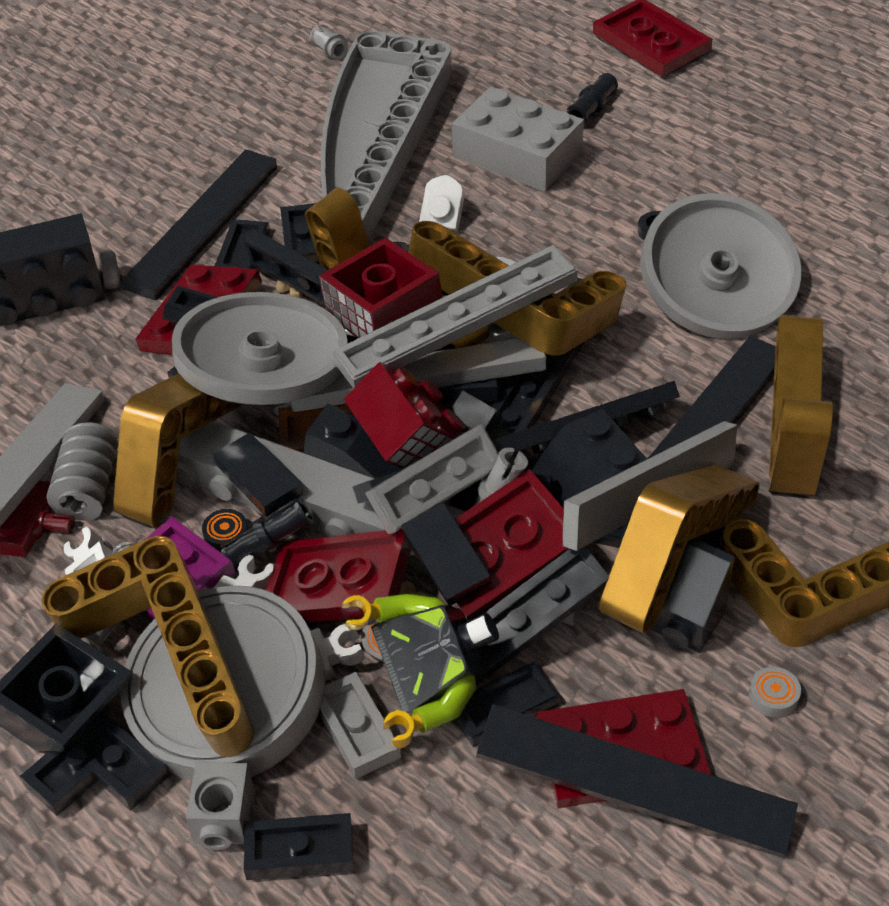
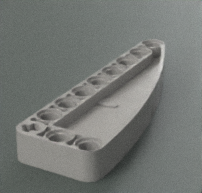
(380, 114)

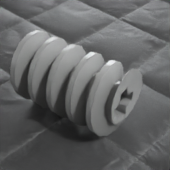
(83, 471)

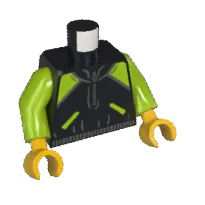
(427, 655)

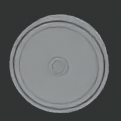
(272, 665)

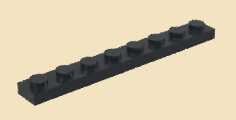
(539, 437)

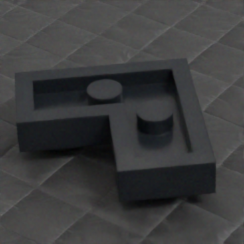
(99, 755)

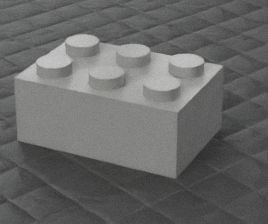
(517, 138)

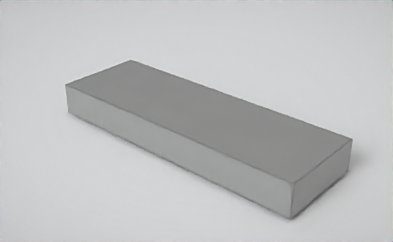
(433, 478)

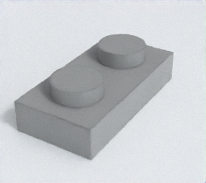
(357, 726)

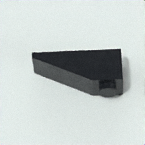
(343, 442)

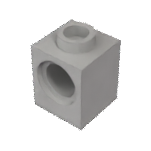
(216, 786)

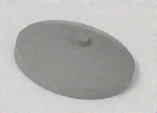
(720, 266)
(258, 348)

